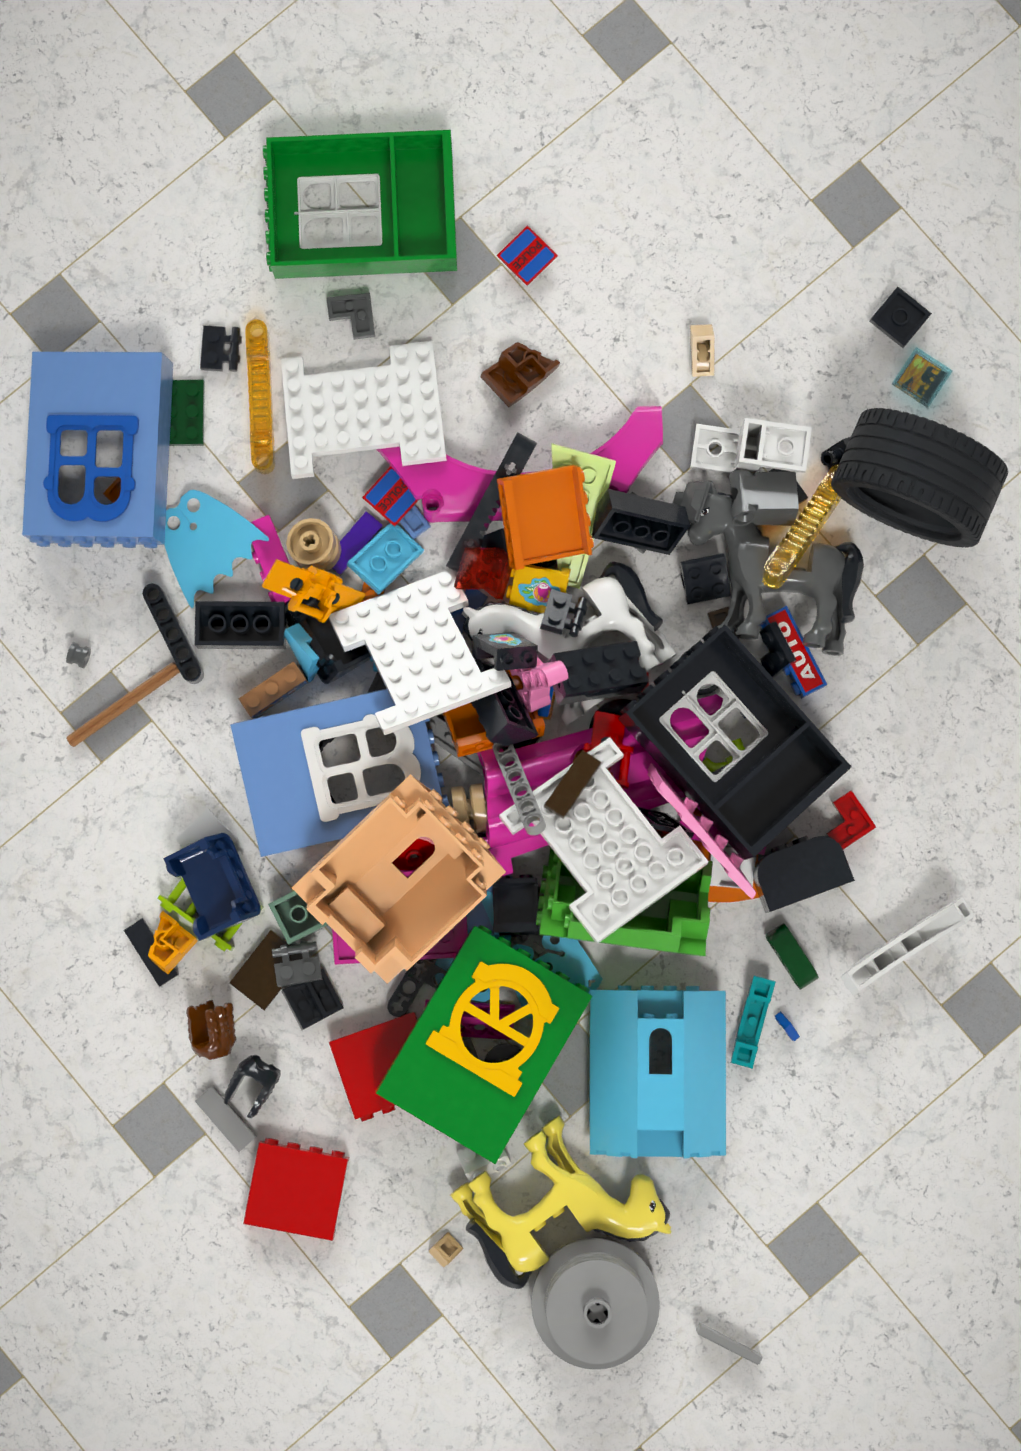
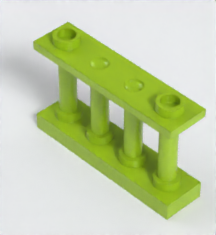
(169, 905)

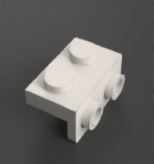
(475, 1164)

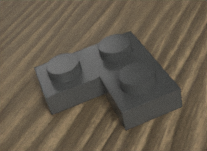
(353, 307)

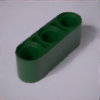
(792, 956)

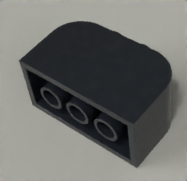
(800, 871)

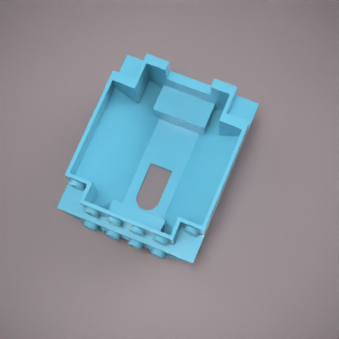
(657, 1113)

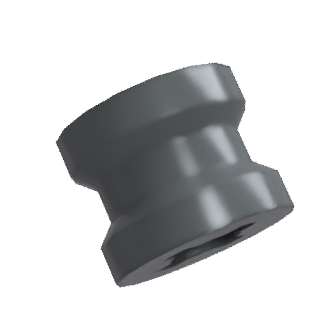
(78, 655)

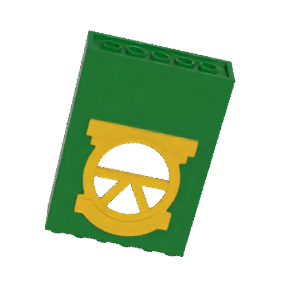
(450, 1087)

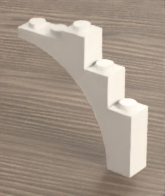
(906, 944)

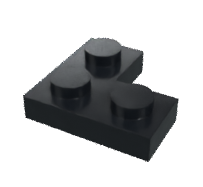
(779, 654)

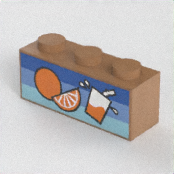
(273, 690)

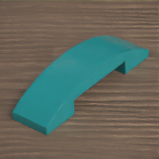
(752, 1021)

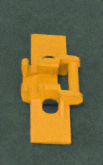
(312, 582)

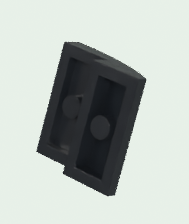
(312, 1001)

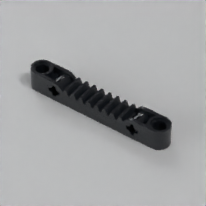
(519, 454)

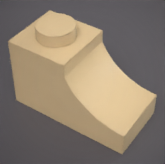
(702, 350)

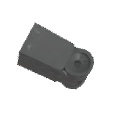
(764, 498)

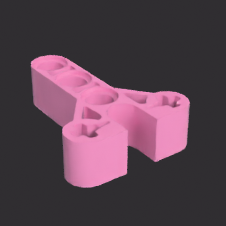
(538, 683)

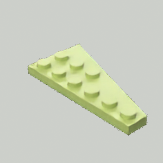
(597, 475)

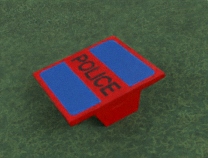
(527, 255)
(390, 497)

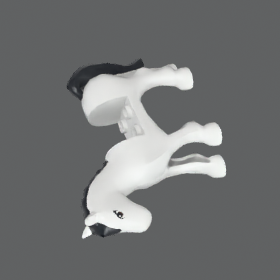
(619, 606)

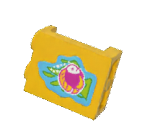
(533, 586)

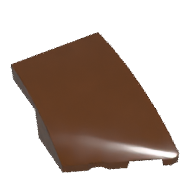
(518, 373)

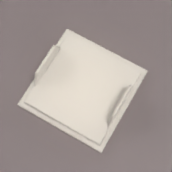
(720, 877)

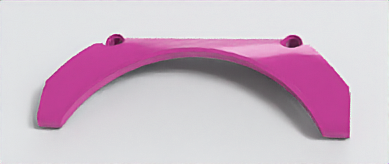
(459, 487)

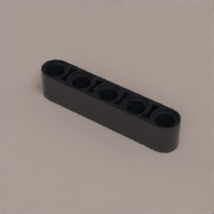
(165, 626)

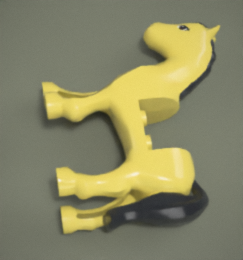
(510, 1241)

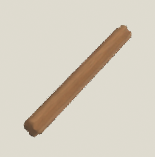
(123, 704)

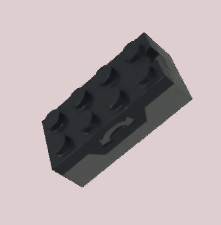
(600, 672)

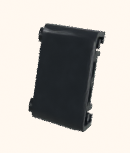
(332, 659)

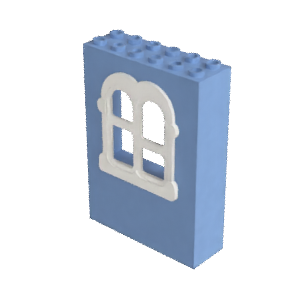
(288, 778)

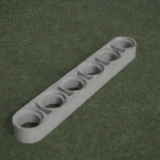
(518, 786)

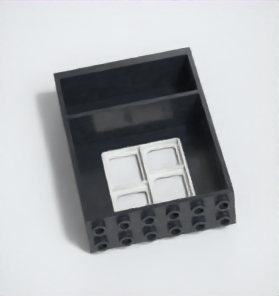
(767, 780)

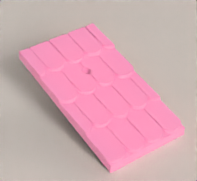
(701, 829)

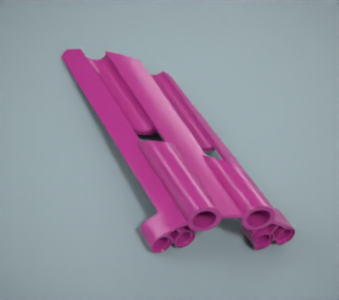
(550, 757)

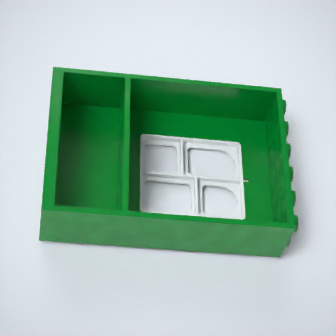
(411, 203)

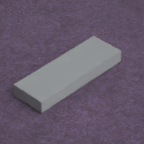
(225, 1119)
(729, 1343)

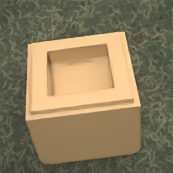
(445, 1249)

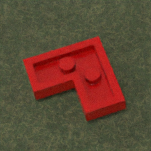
(856, 820)

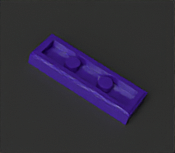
(356, 539)

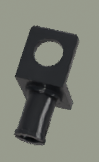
(833, 455)

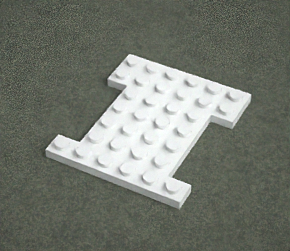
(365, 409)
(418, 650)
(611, 849)

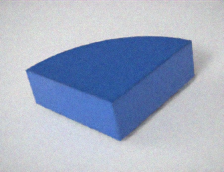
(787, 1026)

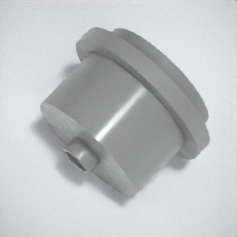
(589, 1274)

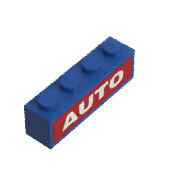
(804, 671)

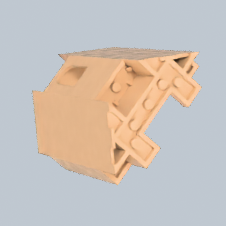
(378, 908)

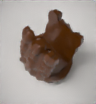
(211, 1029)

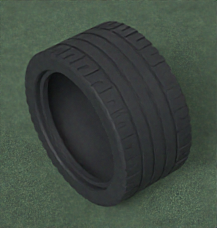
(920, 477)

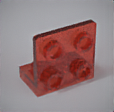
(484, 570)

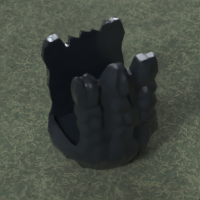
(262, 1072)

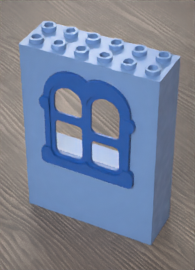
(94, 395)

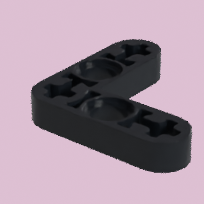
(427, 977)

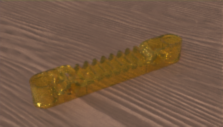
(260, 396)
(801, 534)

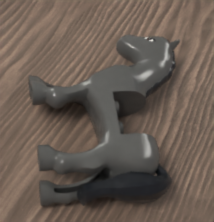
(828, 579)

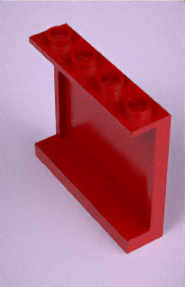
(364, 1061)
(296, 1189)

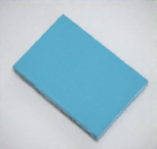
(385, 557)

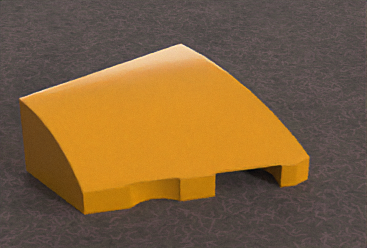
(170, 943)

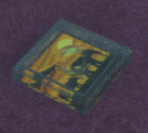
(922, 377)

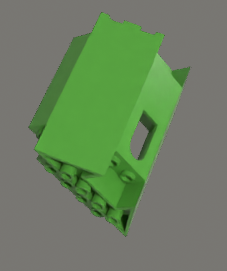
(671, 924)

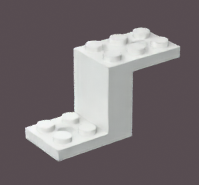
(751, 447)

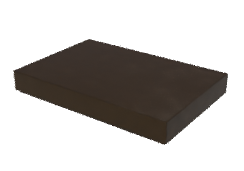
(258, 976)

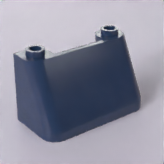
(215, 884)

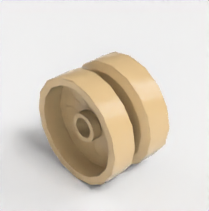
(313, 544)
(472, 808)

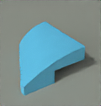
(299, 643)

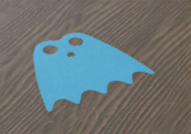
(209, 549)

